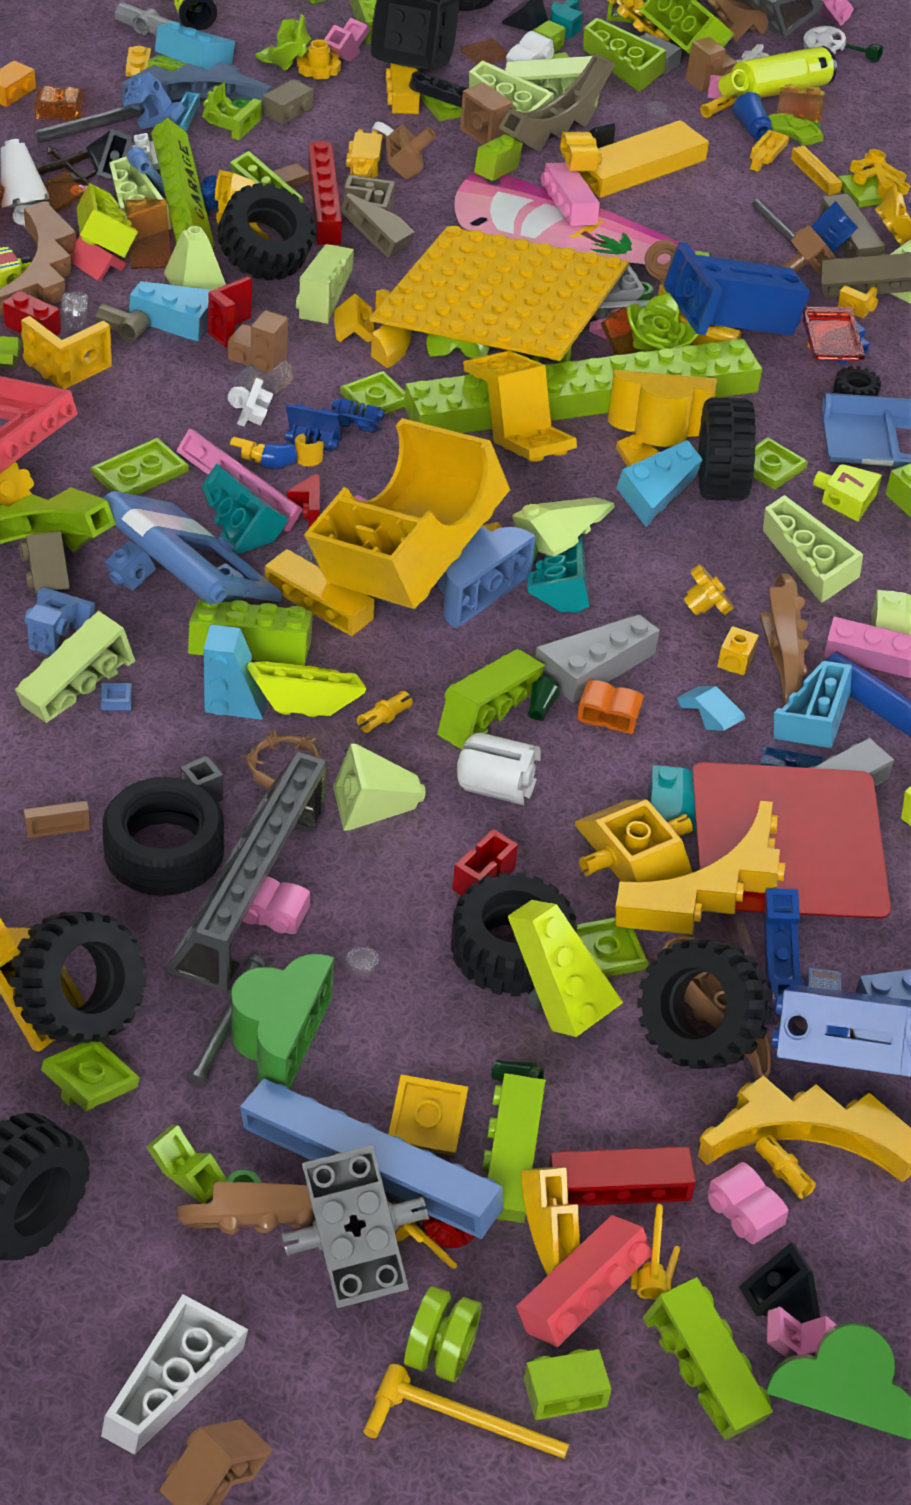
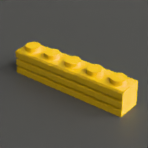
(816, 170)

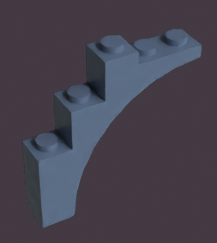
(200, 81)

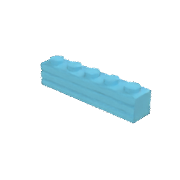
(191, 103)

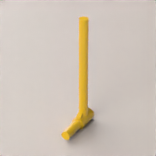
(397, 1387)

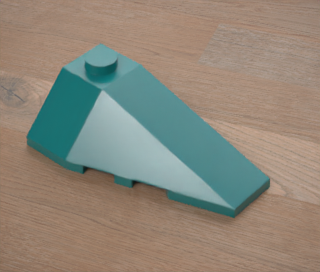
(243, 514)
(562, 580)
(672, 792)

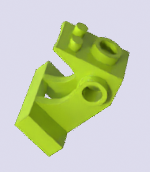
(236, 119)

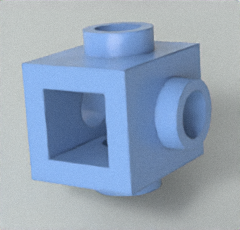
(129, 566)

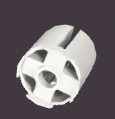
(498, 767)

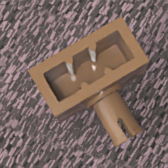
(405, 150)
(810, 251)

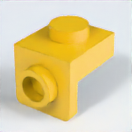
(858, 301)

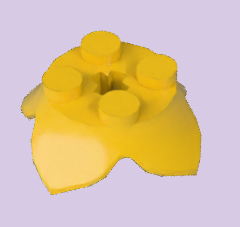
(895, 216)

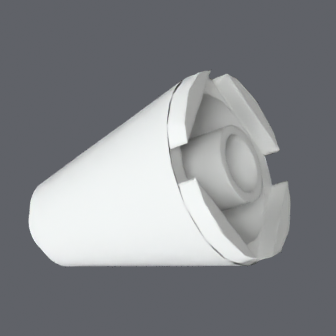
(20, 176)

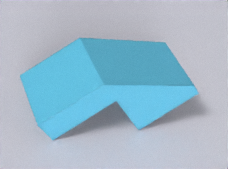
(714, 707)

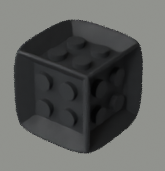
(414, 32)

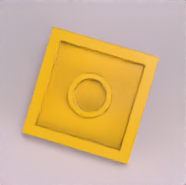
(429, 1114)

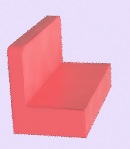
(94, 259)

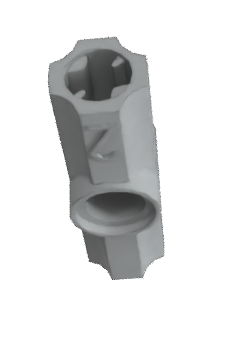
(141, 20)

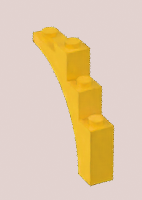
(679, 901)
(813, 1116)

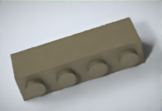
(864, 239)
(862, 273)

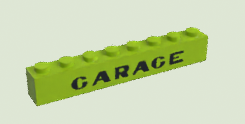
(180, 179)

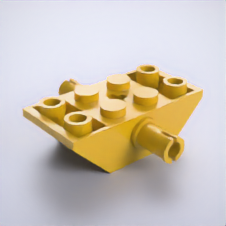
(635, 842)

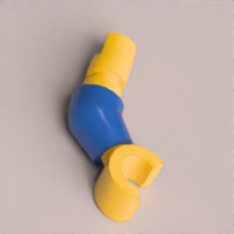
(282, 454)

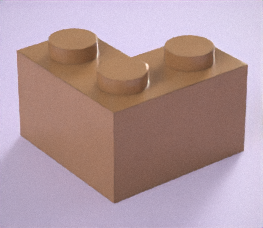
(707, 59)
(262, 343)
(215, 1462)

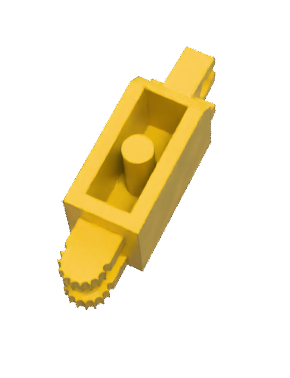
(365, 154)

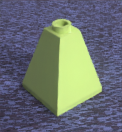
(194, 262)
(373, 788)

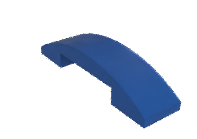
(781, 939)

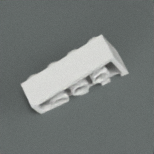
(174, 1369)

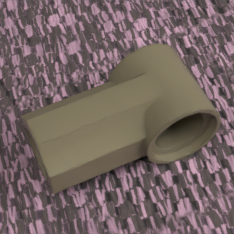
(128, 325)

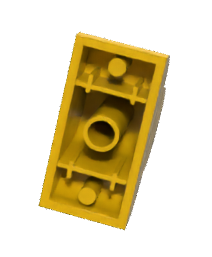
(659, 406)

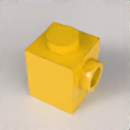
(738, 650)

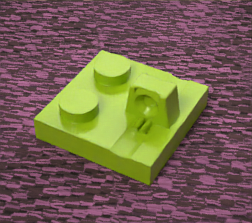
(89, 1075)

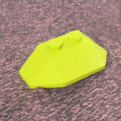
(305, 688)

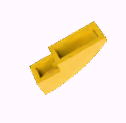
(550, 1217)

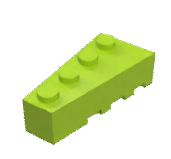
(487, 696)
(709, 1358)

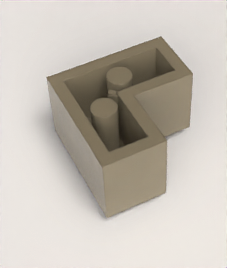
(373, 190)
(45, 561)

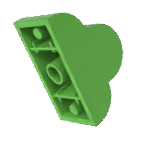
(280, 1013)
(847, 1379)

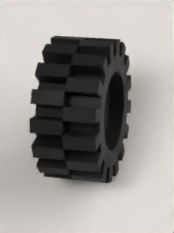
(857, 382)

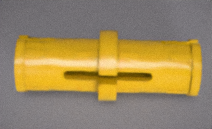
(384, 711)
(785, 1166)

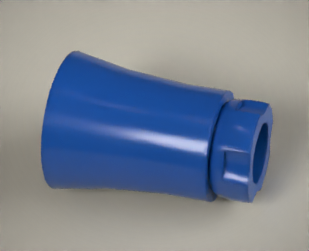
(751, 113)

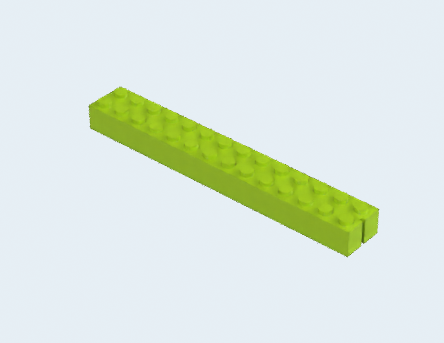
(583, 385)

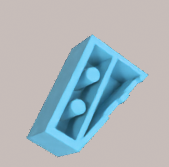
(193, 46)
(173, 308)
(658, 479)
(227, 681)
(817, 708)

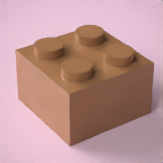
(483, 112)

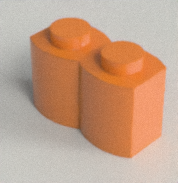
(610, 706)

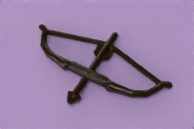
(67, 162)

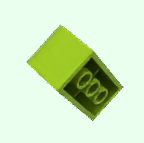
(686, 22)

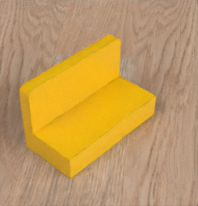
(353, 317)

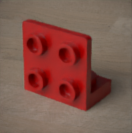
(228, 307)

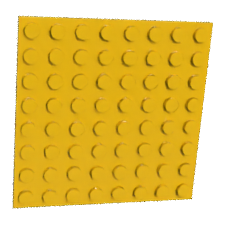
(501, 292)

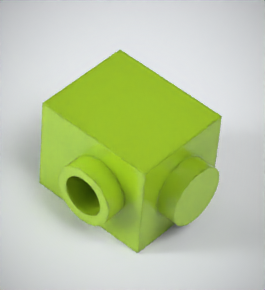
(553, 31)

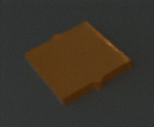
(485, 50)
(62, 191)
(619, 332)

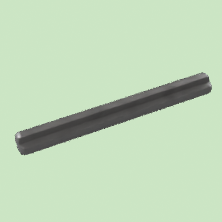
(86, 123)

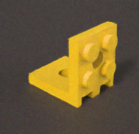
(64, 359)

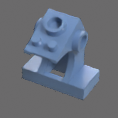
(158, 106)
(47, 623)

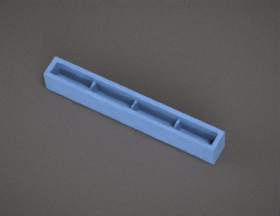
(405, 1170)

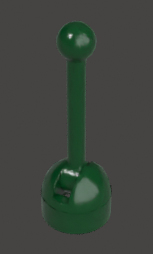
(872, 52)

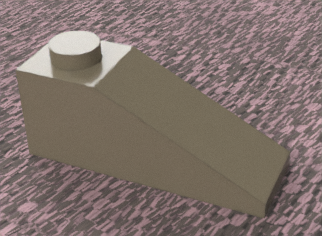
(380, 226)

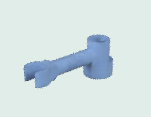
(139, 159)

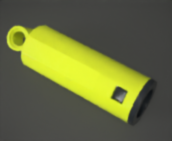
(196, 13)
(767, 74)

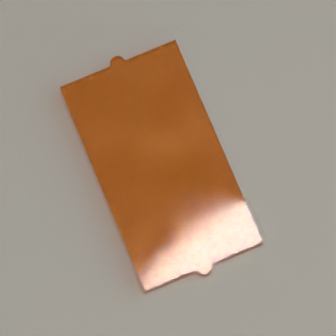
(152, 241)

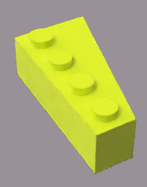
(103, 222)

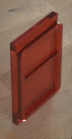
(832, 333)

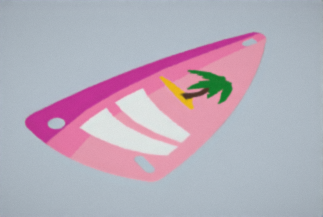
(529, 213)

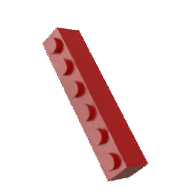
(324, 193)

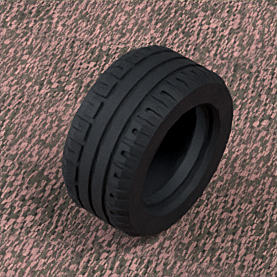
(166, 869)

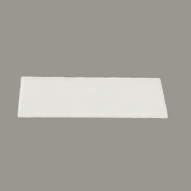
(623, 303)

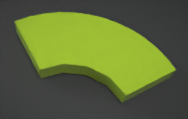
(801, 130)

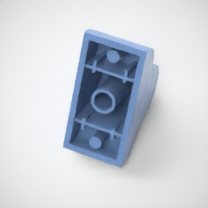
(485, 571)

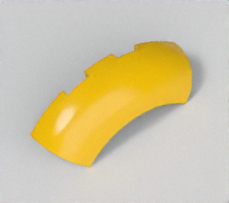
(226, 186)
(388, 341)

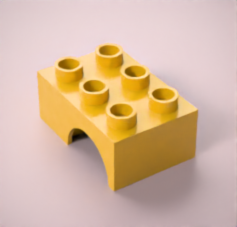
(418, 523)

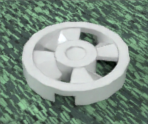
(824, 37)

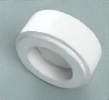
(382, 129)

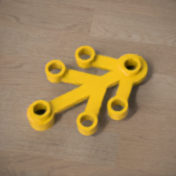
(640, 24)
(880, 169)

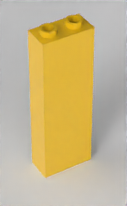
(646, 158)

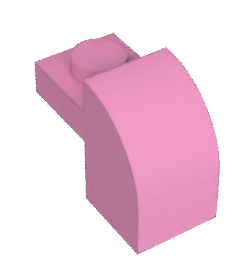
(347, 40)

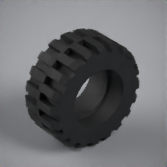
(273, 208)
(727, 449)
(485, 907)
(117, 979)
(664, 1006)
(39, 1182)

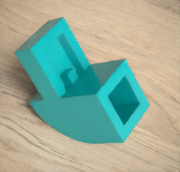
(567, 16)

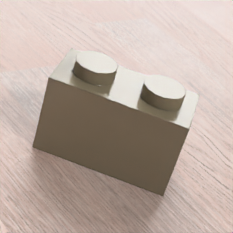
(287, 101)

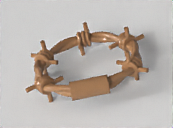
(270, 741)

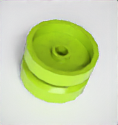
(443, 1334)

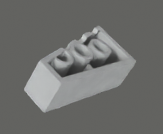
(598, 654)

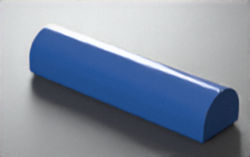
(877, 695)

